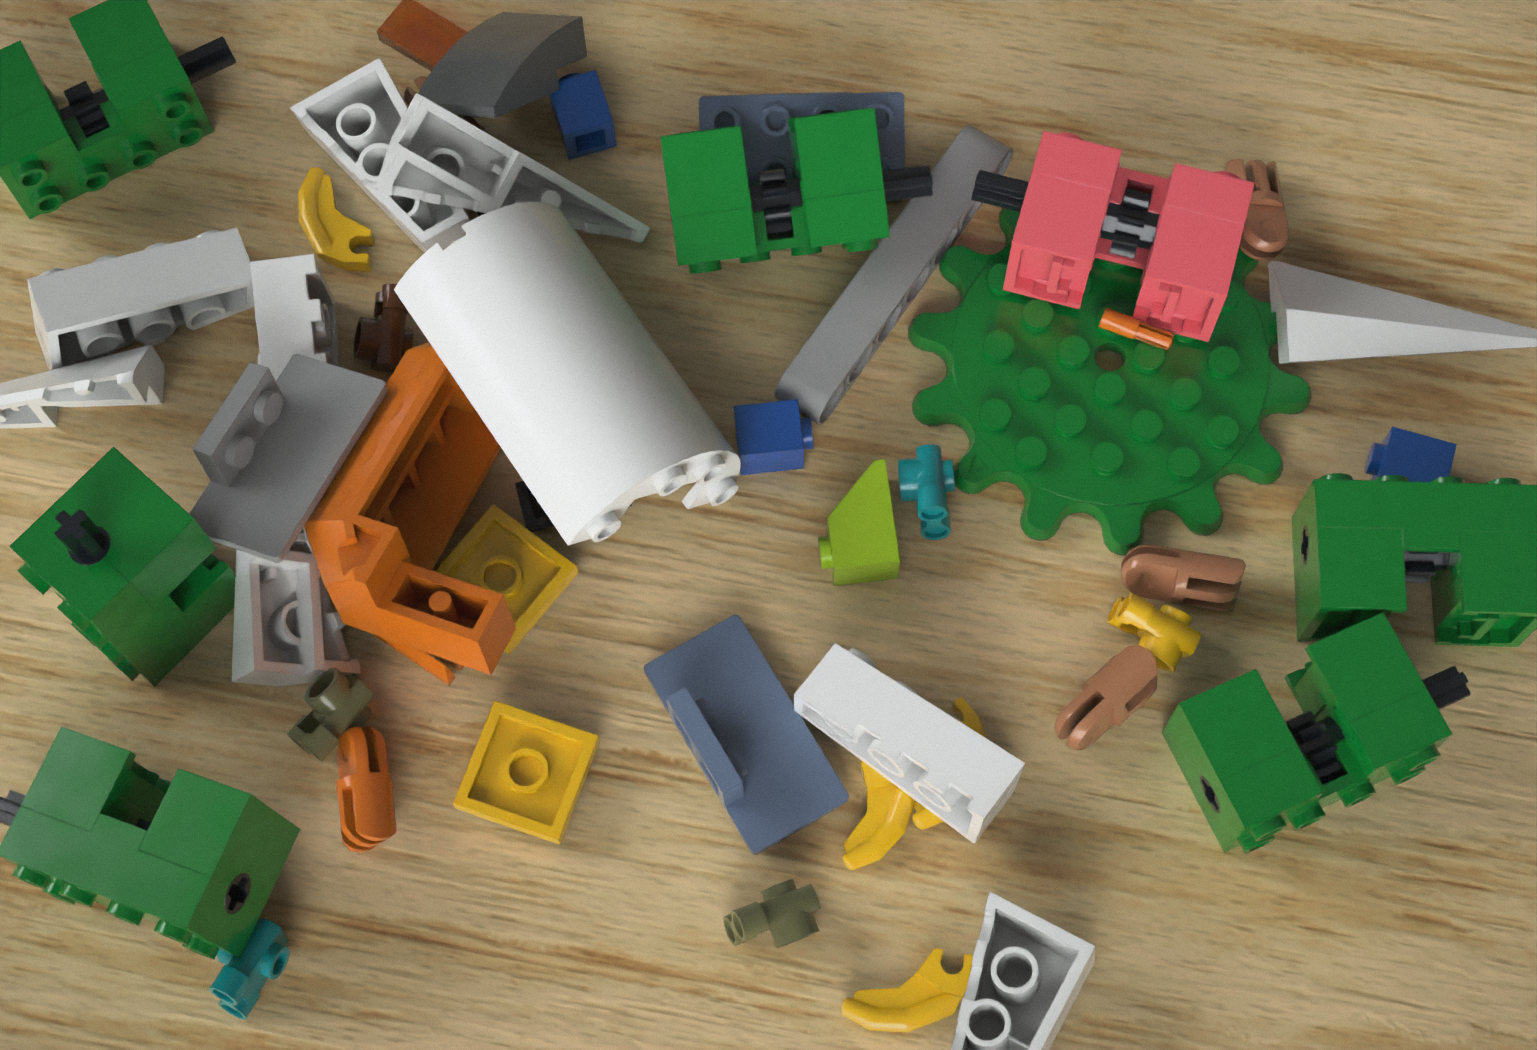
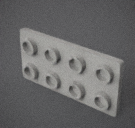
(279, 450)

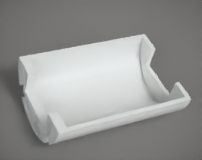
(564, 371)

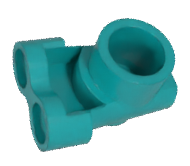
(927, 481)
(243, 977)

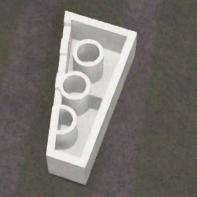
(354, 127)
(139, 296)
(293, 312)
(909, 741)
(1020, 981)

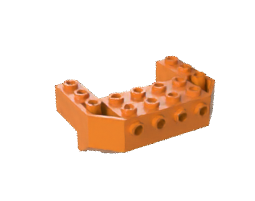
(396, 512)

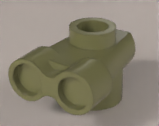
(336, 705)
(784, 912)

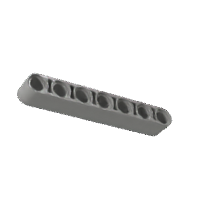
(890, 278)

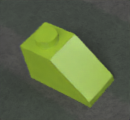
(862, 532)

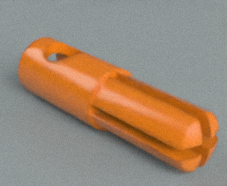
(1135, 329)

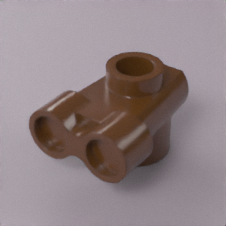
(385, 337)

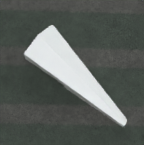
(459, 165)
(1344, 319)
(111, 380)
(285, 621)

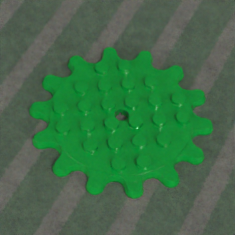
(1091, 436)

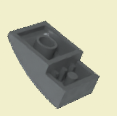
(505, 63)

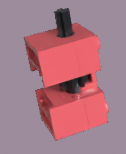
(1090, 208)

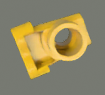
(1160, 631)

